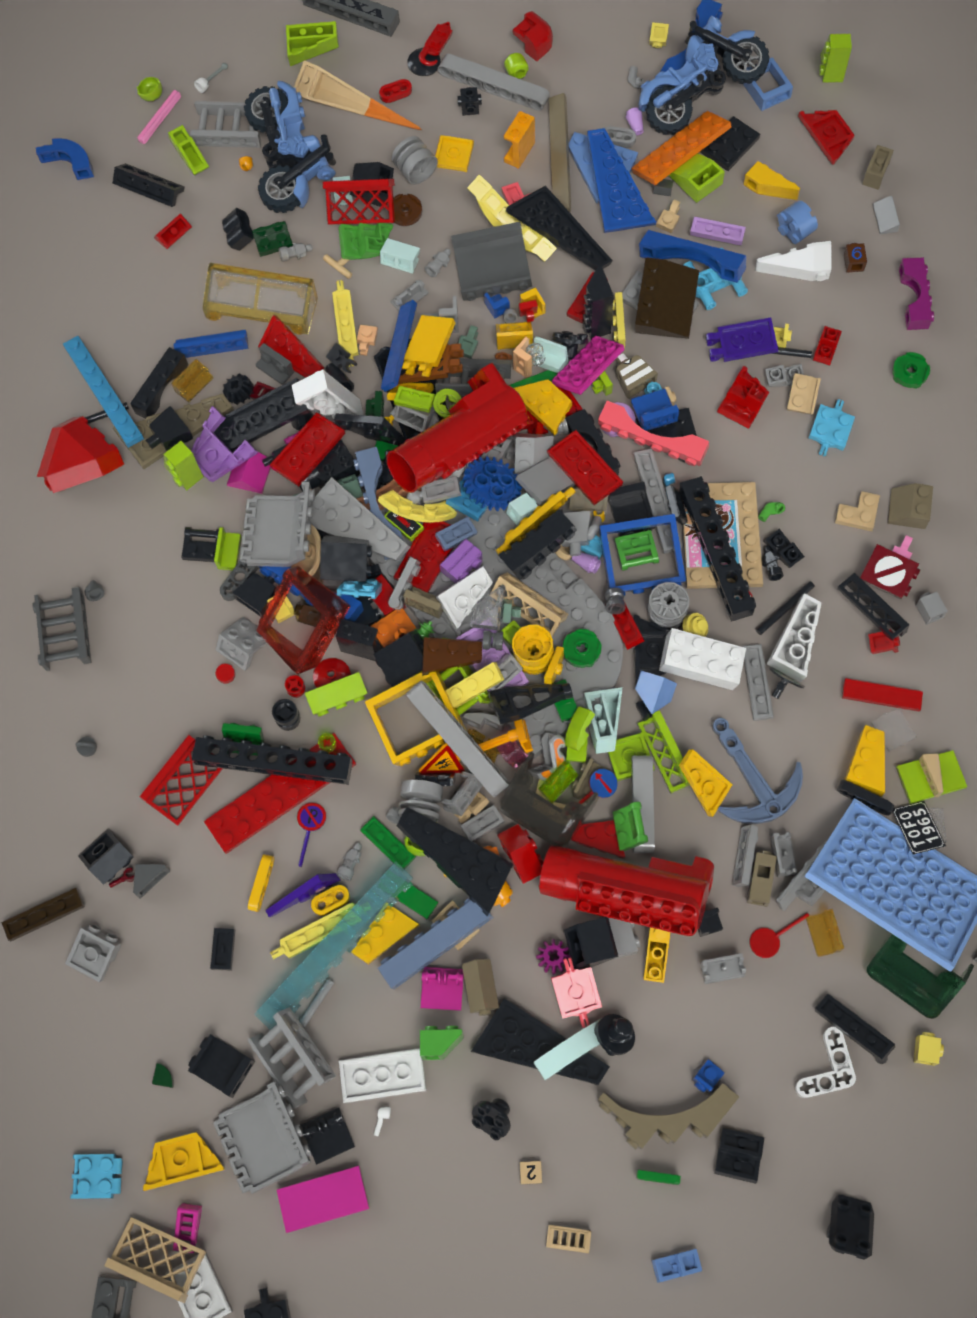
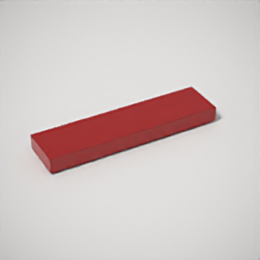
(882, 695)

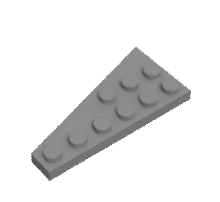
(343, 515)

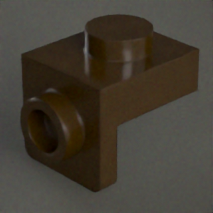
(307, 614)

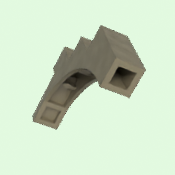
(701, 1117)

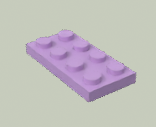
(492, 655)

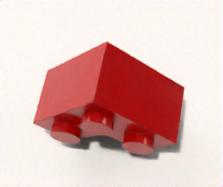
(521, 852)

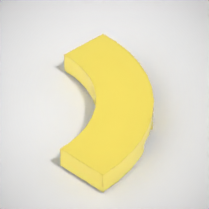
(405, 508)

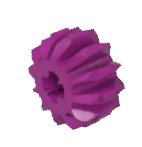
(546, 958)

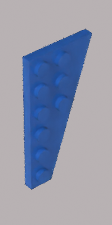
(617, 192)

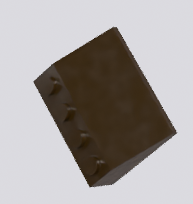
(666, 299)

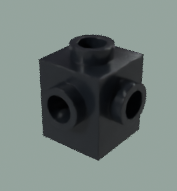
(469, 101)

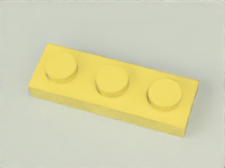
(618, 319)
(475, 684)

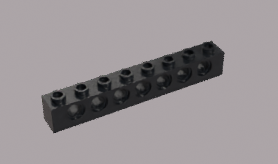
(735, 608)
(205, 745)

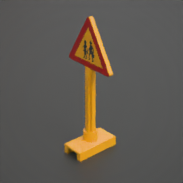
(447, 761)

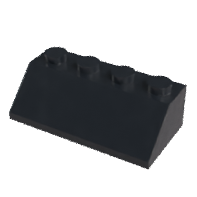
(598, 305)

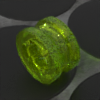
(327, 736)

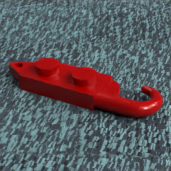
(436, 43)

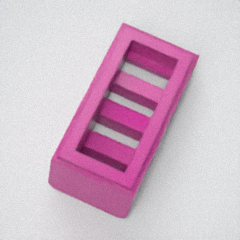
(194, 1228)

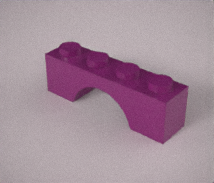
(913, 274)

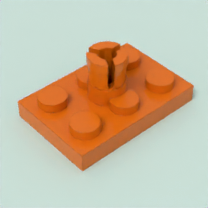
(393, 627)

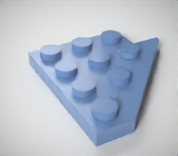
(581, 155)

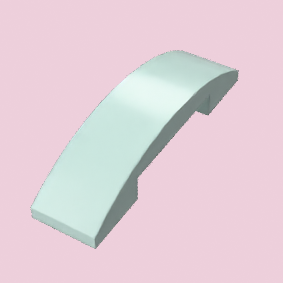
(567, 1051)

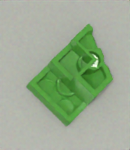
(363, 240)

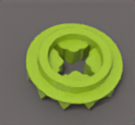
(441, 397)

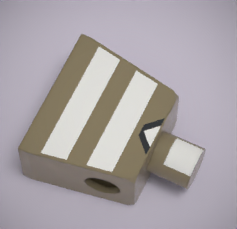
(634, 374)

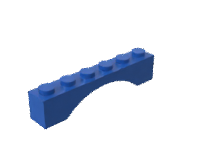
(704, 11)
(725, 263)
(277, 572)

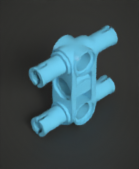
(712, 282)

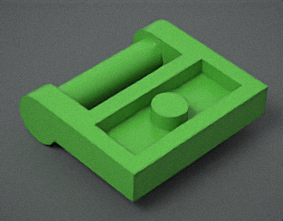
(636, 544)
(629, 826)

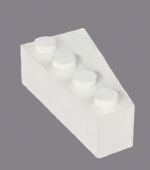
(326, 394)
(795, 643)

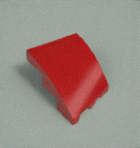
(744, 399)

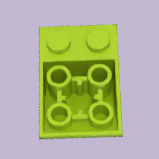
(698, 176)

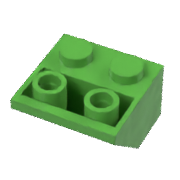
(437, 1043)

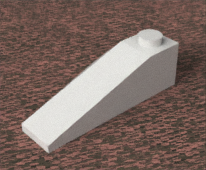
(805, 264)

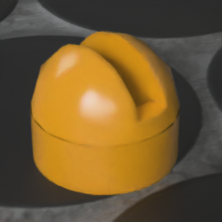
(246, 163)

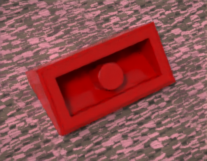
(173, 231)

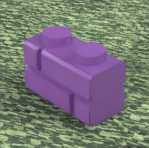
(461, 561)

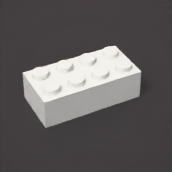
(702, 659)

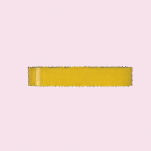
(260, 883)

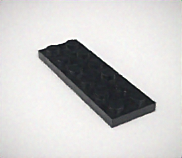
(260, 416)

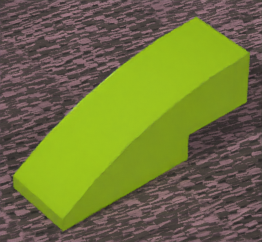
(187, 150)

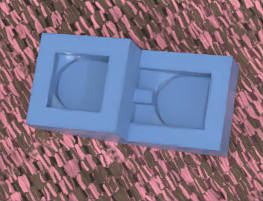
(676, 1265)

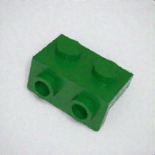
(240, 732)

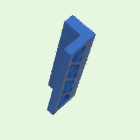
(212, 344)

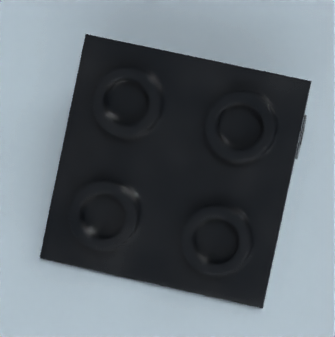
(327, 1136)

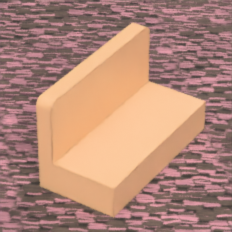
(521, 360)

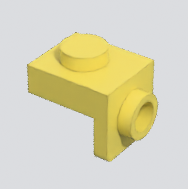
(658, 35)
(782, 335)

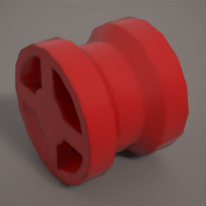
(295, 682)

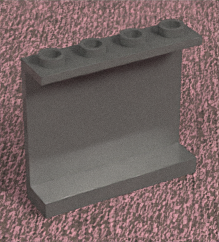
(491, 261)

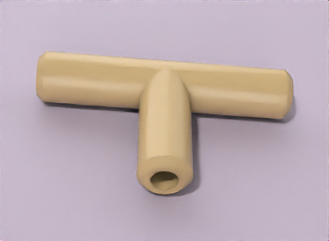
(338, 265)

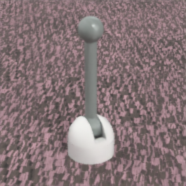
(202, 83)

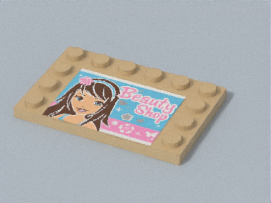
(740, 519)

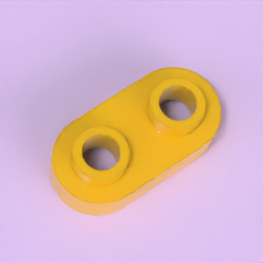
(330, 900)

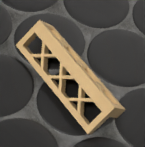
(534, 600)

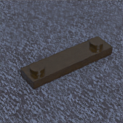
(42, 914)

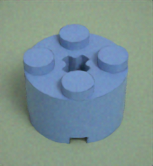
(797, 222)

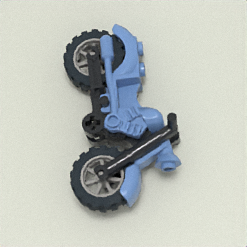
(701, 73)
(288, 147)

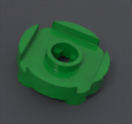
(908, 379)
(584, 658)

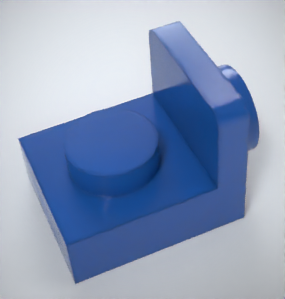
(708, 1077)

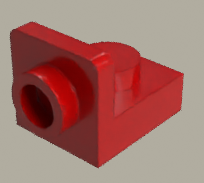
(881, 643)

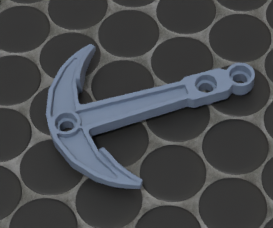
(762, 791)

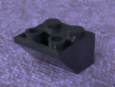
(372, 170)
(591, 943)

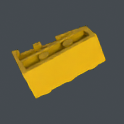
(868, 761)

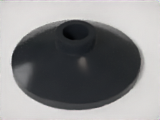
(420, 69)

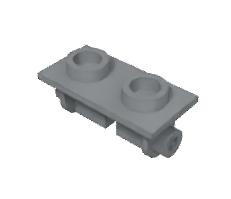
(414, 292)

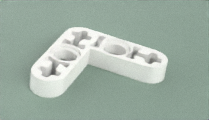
(837, 1068)

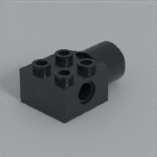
(336, 464)

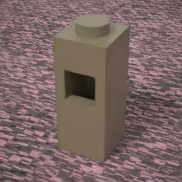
(762, 878)
(480, 986)

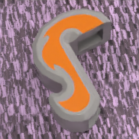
(552, 755)

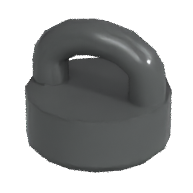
(94, 591)
(86, 746)

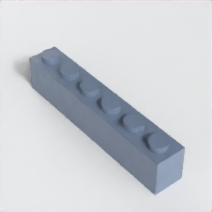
(433, 944)

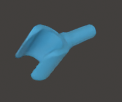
(668, 479)

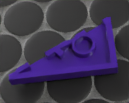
(303, 892)

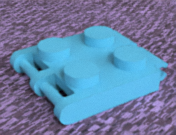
(370, 588)
(96, 1176)

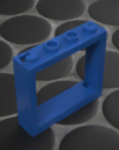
(638, 588)

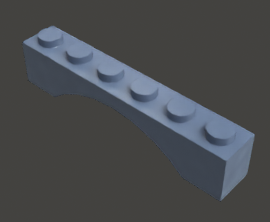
(370, 467)

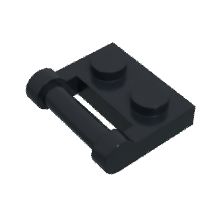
(198, 549)

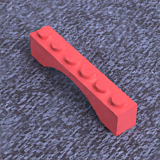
(689, 448)

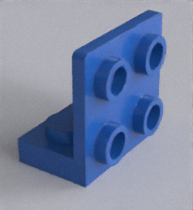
(654, 410)

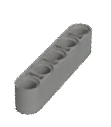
(643, 792)

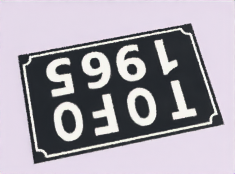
(918, 827)

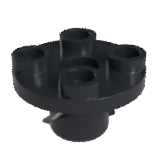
(570, 341)
(615, 1034)
(492, 1117)

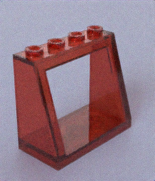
(324, 600)

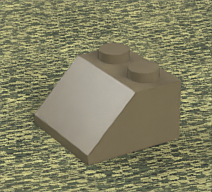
(911, 505)

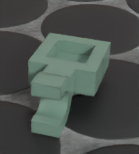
(469, 342)

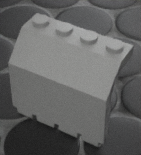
(277, 529)
(263, 1139)

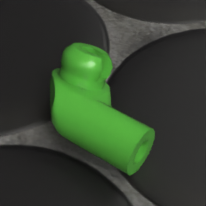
(771, 509)

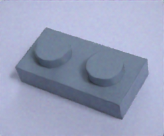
(456, 533)

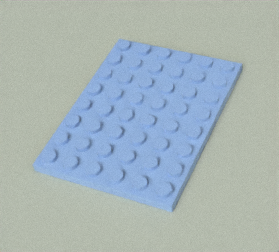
(915, 897)

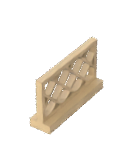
(147, 1278)

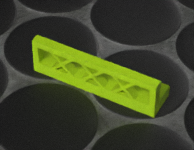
(671, 747)

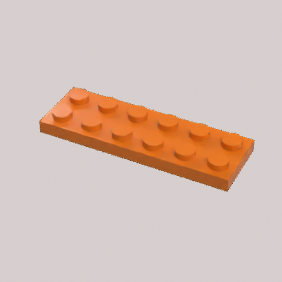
(681, 147)

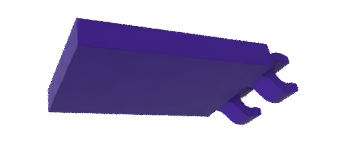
(743, 340)

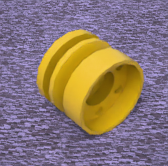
(530, 640)

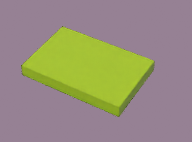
(916, 783)

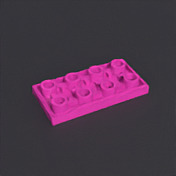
(588, 365)
(322, 1199)

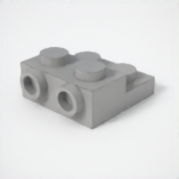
(93, 952)

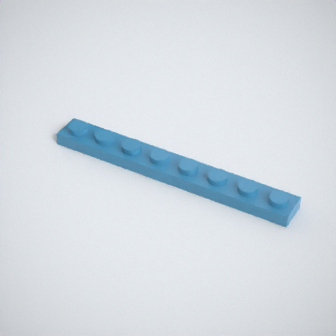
(103, 391)

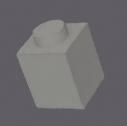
(931, 607)

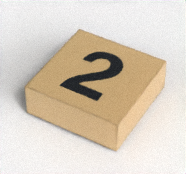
(531, 1172)

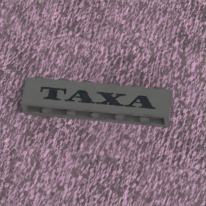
(360, 12)

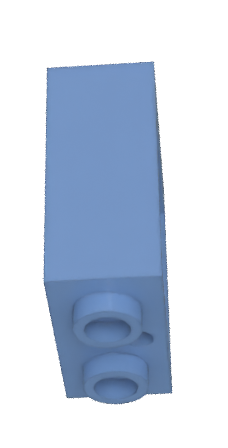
(772, 97)

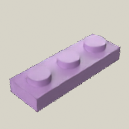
(717, 231)

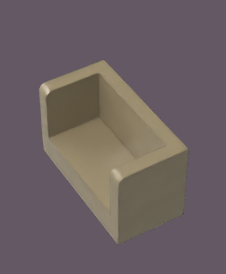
(877, 167)

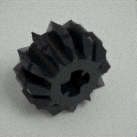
(238, 389)

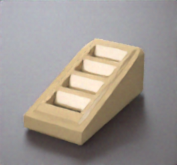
(931, 767)
(586, 1244)

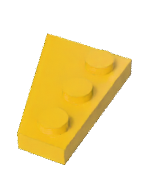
(705, 781)

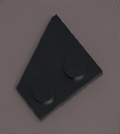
(445, 779)

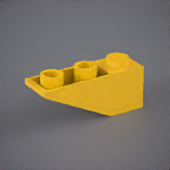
(768, 182)
(656, 955)

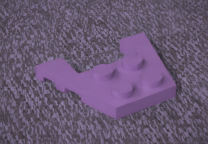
(213, 455)

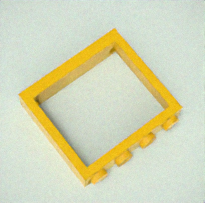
(397, 691)

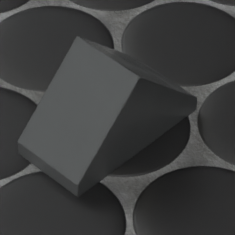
(147, 877)

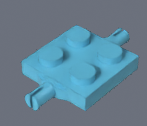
(831, 427)

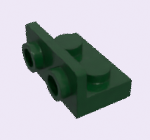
(271, 238)
(375, 406)

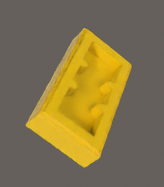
(555, 666)

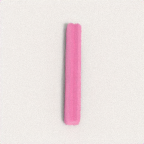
(159, 116)

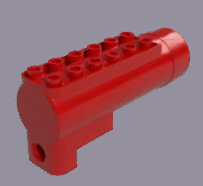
(474, 427)
(655, 896)

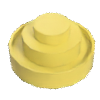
(695, 624)

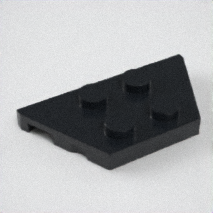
(649, 653)

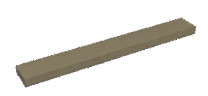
(560, 149)

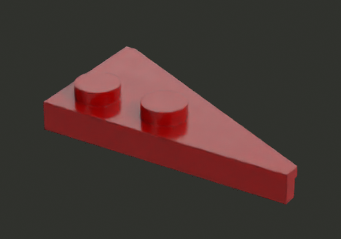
(600, 837)

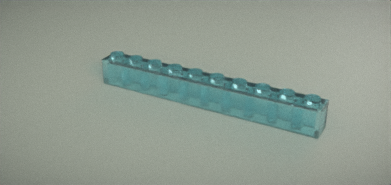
(336, 943)

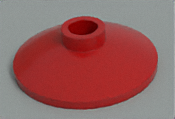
(334, 665)

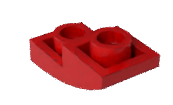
(827, 345)

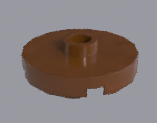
(407, 203)

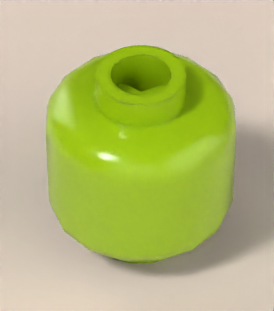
(516, 65)

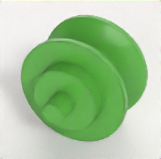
(425, 629)

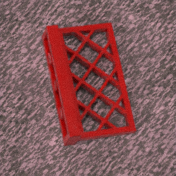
(359, 185)
(166, 774)

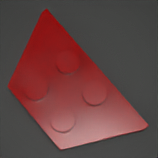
(829, 132)

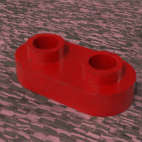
(395, 91)

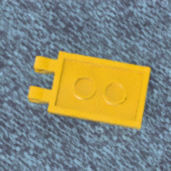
(428, 344)

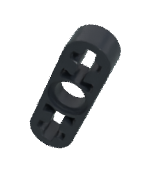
(866, 797)

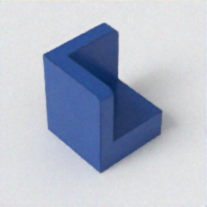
(496, 304)

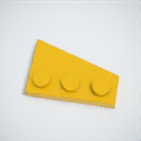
(384, 934)

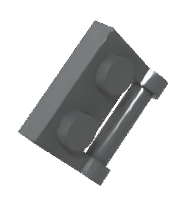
(107, 1297)

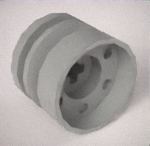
(414, 160)
(668, 615)
(420, 797)

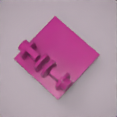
(442, 988)

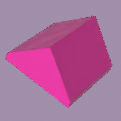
(250, 474)

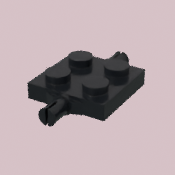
(268, 1308)

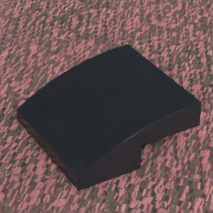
(739, 1155)

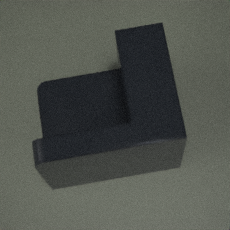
(710, 923)

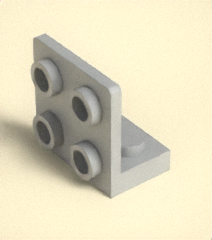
(240, 642)

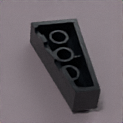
(538, 544)

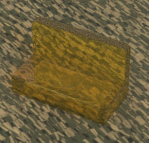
(825, 933)

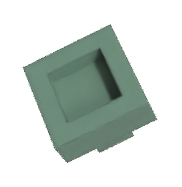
(509, 611)

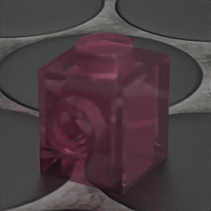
(513, 753)

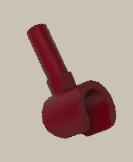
(123, 878)

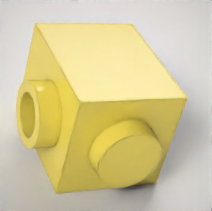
(928, 1049)

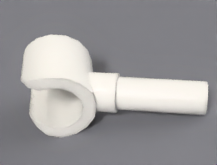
(383, 1113)

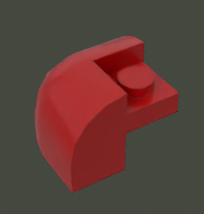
(535, 34)

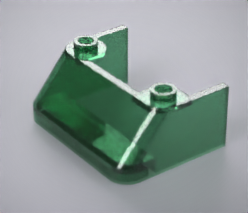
(913, 982)

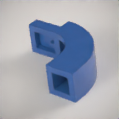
(68, 151)

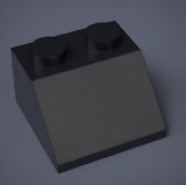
(105, 857)

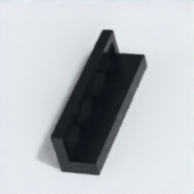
(147, 184)
(876, 604)

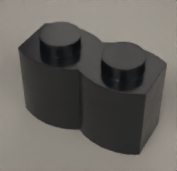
(238, 229)

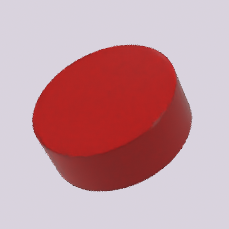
(225, 673)

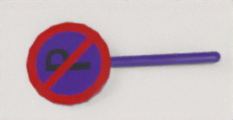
(310, 818)

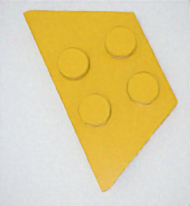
(545, 403)
(180, 1160)

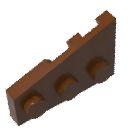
(449, 653)

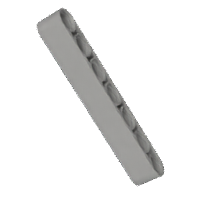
(493, 82)
(457, 738)

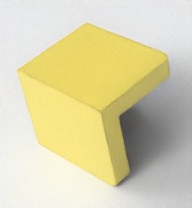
(285, 612)

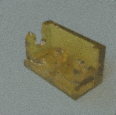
(192, 380)

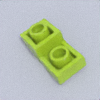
(576, 731)

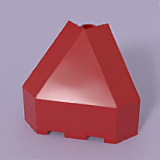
(76, 455)

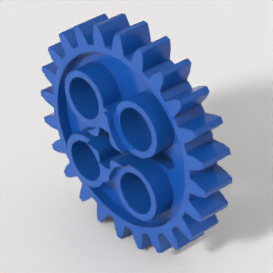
(491, 483)

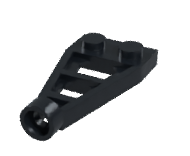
(507, 711)

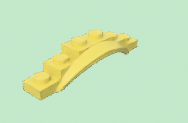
(495, 211)

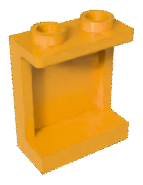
(522, 136)

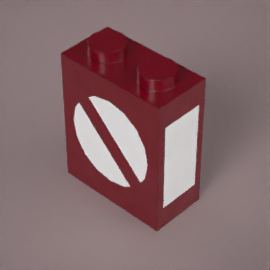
(890, 572)

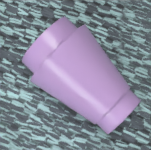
(635, 120)
(588, 562)

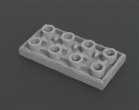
(544, 480)

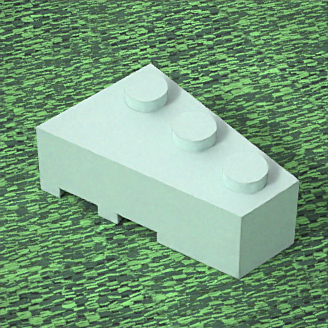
(605, 722)

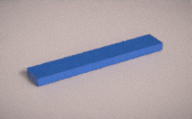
(398, 346)

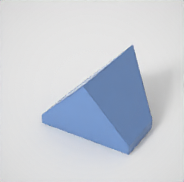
(654, 690)

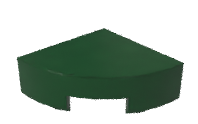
(162, 1077)

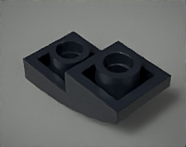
(786, 551)

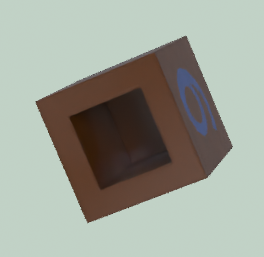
(855, 257)

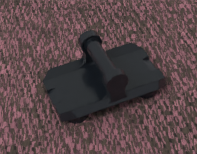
(851, 1227)

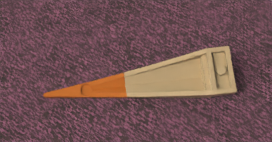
(326, 89)

